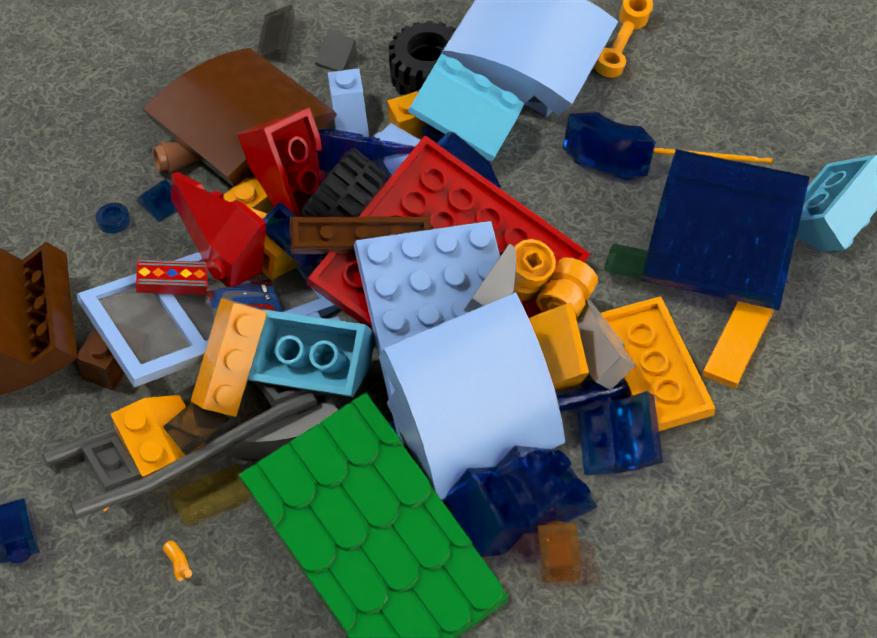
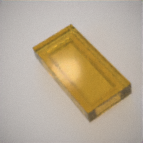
(209, 494)

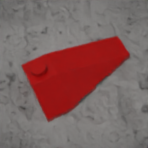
(285, 158)
(223, 231)

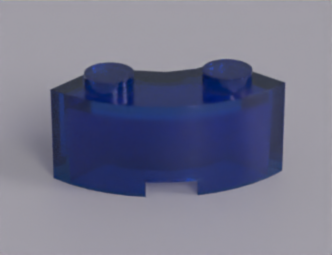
(608, 145)

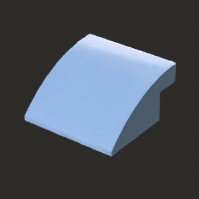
(533, 46)
(472, 392)

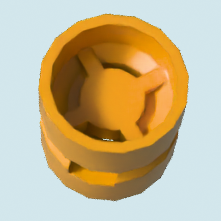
(533, 268)
(569, 283)

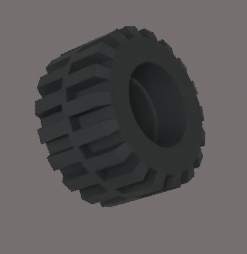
(415, 54)
(346, 188)

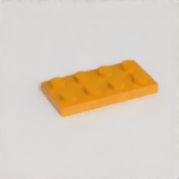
(661, 363)

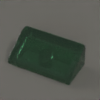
(626, 261)

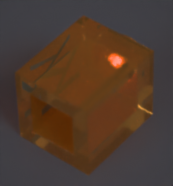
(558, 552)

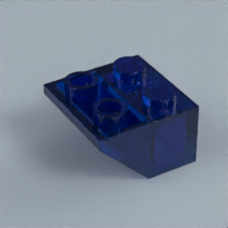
(544, 485)

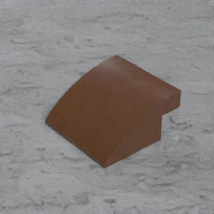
(226, 98)
(34, 317)

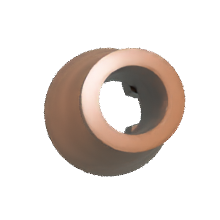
(172, 156)

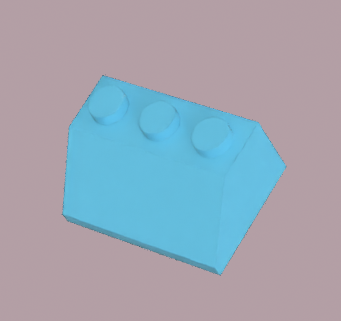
(466, 105)
(839, 203)
(312, 353)

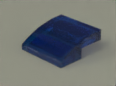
(619, 434)

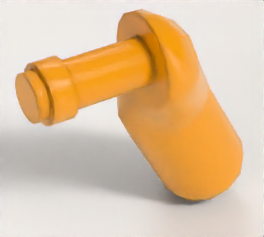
(179, 560)

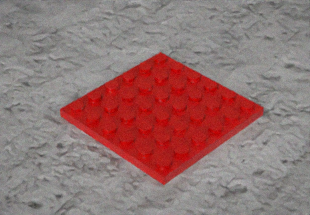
(451, 194)

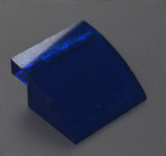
(726, 229)

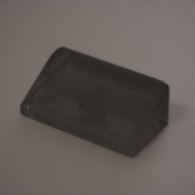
(276, 34)
(194, 426)

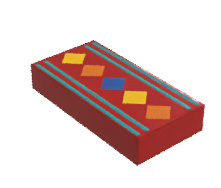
(171, 277)

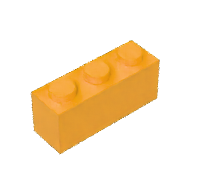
(228, 357)

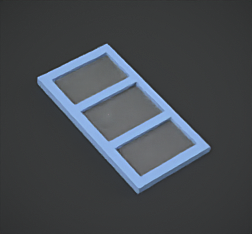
(170, 332)

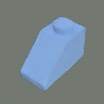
(348, 101)

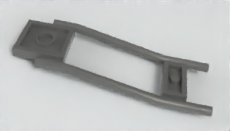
(121, 477)

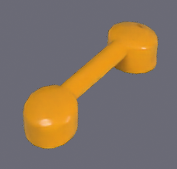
(633, 15)

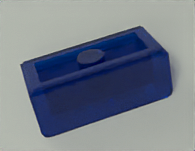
(279, 232)

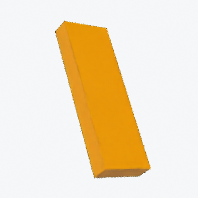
(737, 344)

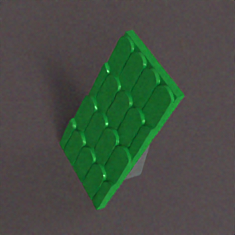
(372, 531)

